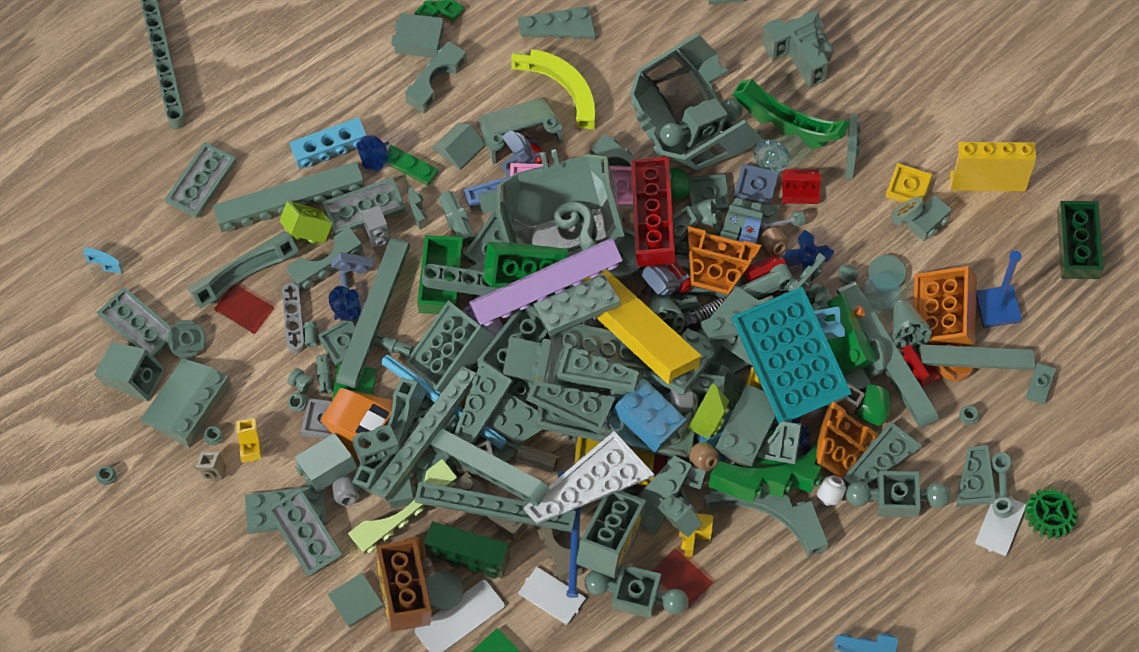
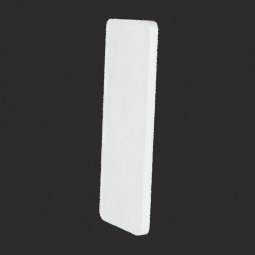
(453, 625)

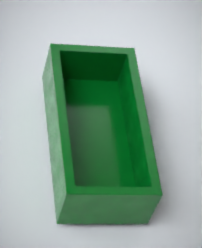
(444, 252)

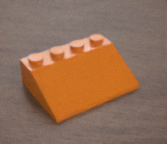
(948, 305)

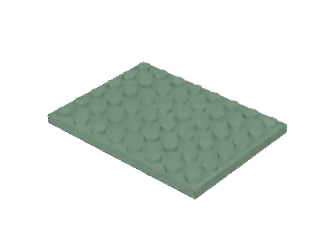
(606, 345)

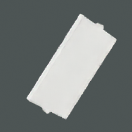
(998, 532)
(550, 596)

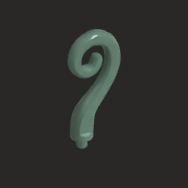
(586, 233)

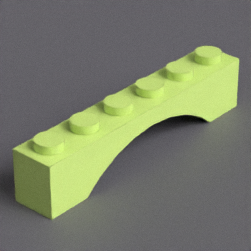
(369, 533)

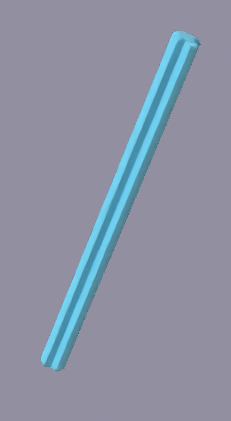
(402, 371)

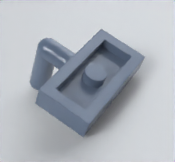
(351, 262)

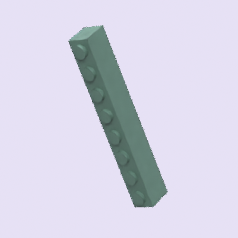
(271, 201)

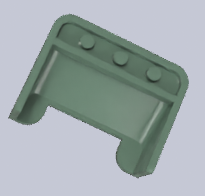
(516, 118)

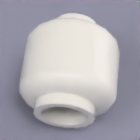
(831, 490)

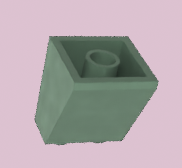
(130, 370)

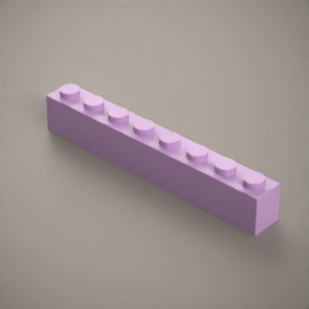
(546, 281)

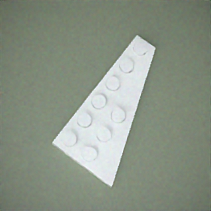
(598, 474)

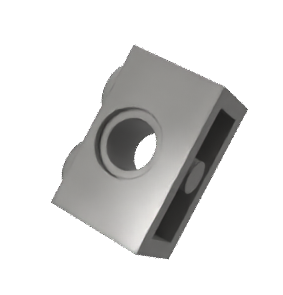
(375, 226)

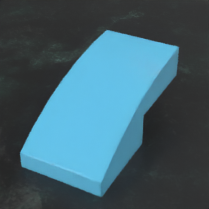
(107, 262)

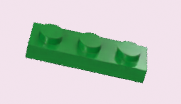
(411, 166)

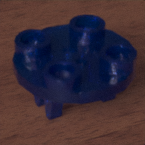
(373, 152)
(345, 303)

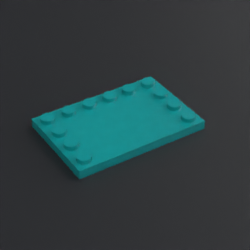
(791, 355)

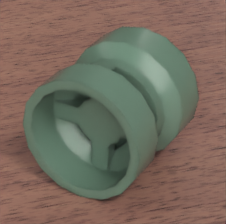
(300, 380)

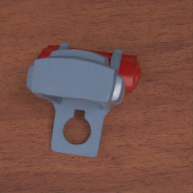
(524, 150)
(666, 279)

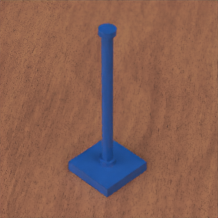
(999, 304)
(572, 592)

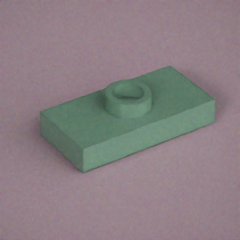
(1040, 383)

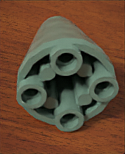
(707, 216)
(667, 311)
(909, 326)

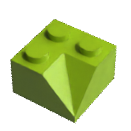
(305, 222)
(710, 413)

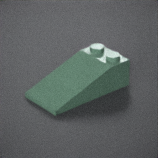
(746, 428)

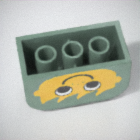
(611, 533)

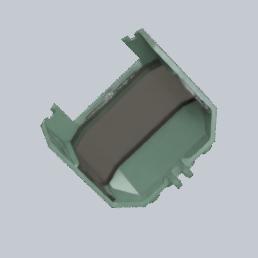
(671, 86)
(530, 198)

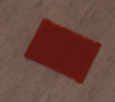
(244, 308)
(681, 574)

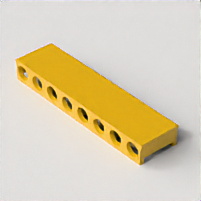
(647, 334)

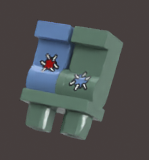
(742, 220)

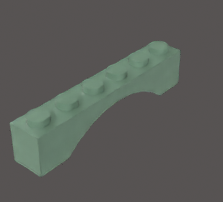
(268, 253)
(405, 405)

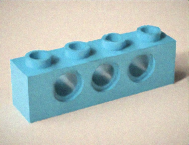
(318, 141)

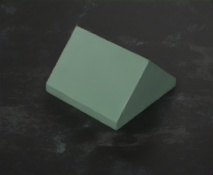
(459, 145)

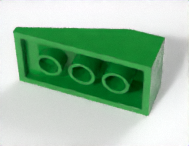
(513, 261)
(853, 349)

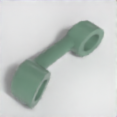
(1002, 466)

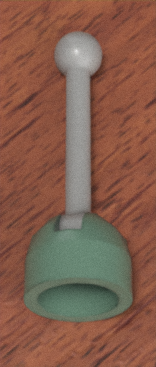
(797, 219)

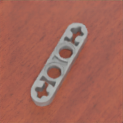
(293, 317)

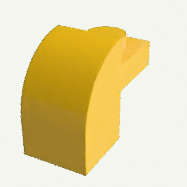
(249, 440)
(703, 533)

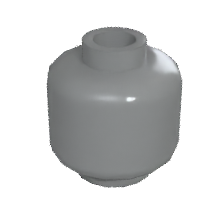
(681, 402)
(345, 491)

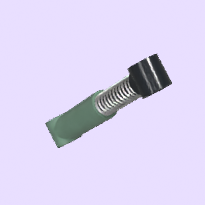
(778, 279)

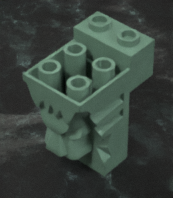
(803, 42)

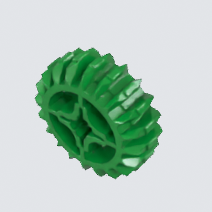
(1041, 500)

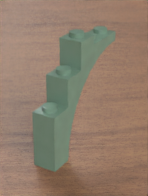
(799, 519)

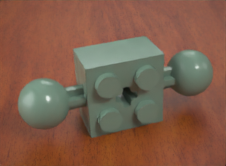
(701, 122)
(902, 505)
(640, 603)

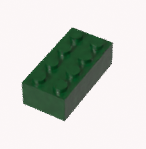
(1079, 240)
(467, 550)

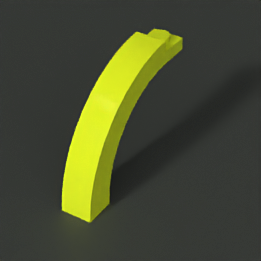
(564, 74)

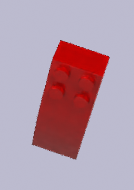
(653, 212)

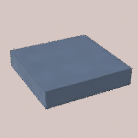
(756, 184)

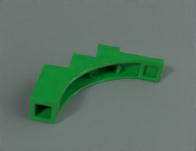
(789, 121)
(751, 482)

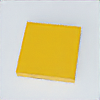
(908, 183)

